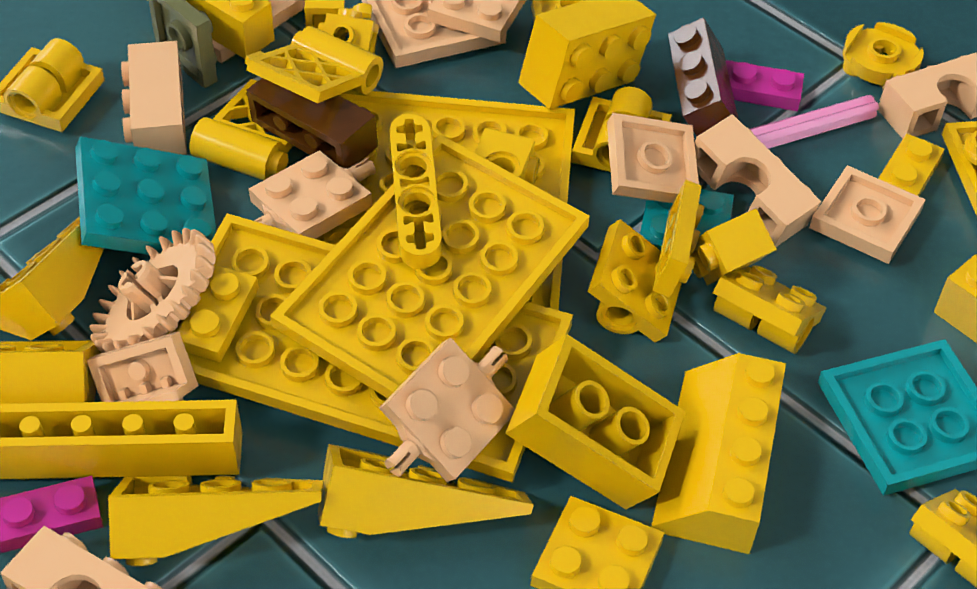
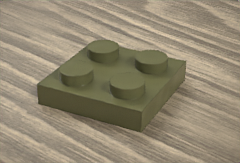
(192, 30)

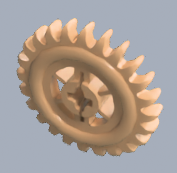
(158, 292)

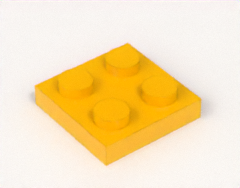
(596, 550)

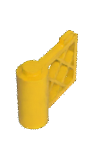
(318, 66)
(239, 146)

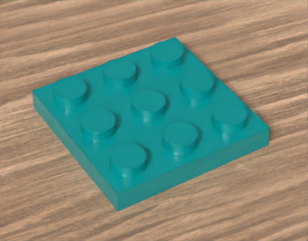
(139, 194)
(907, 414)

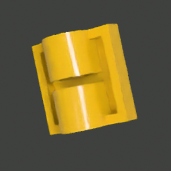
(49, 85)
(592, 141)
(625, 285)
(756, 295)
(950, 530)

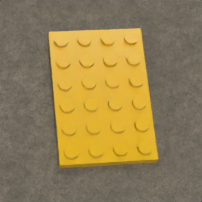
(386, 318)

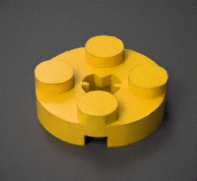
(864, 47)

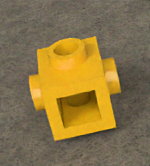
(349, 22)

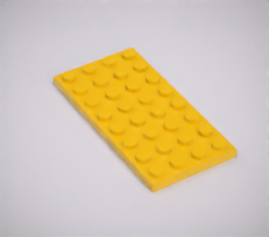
(289, 377)

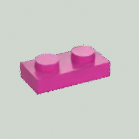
(765, 85)
(60, 507)

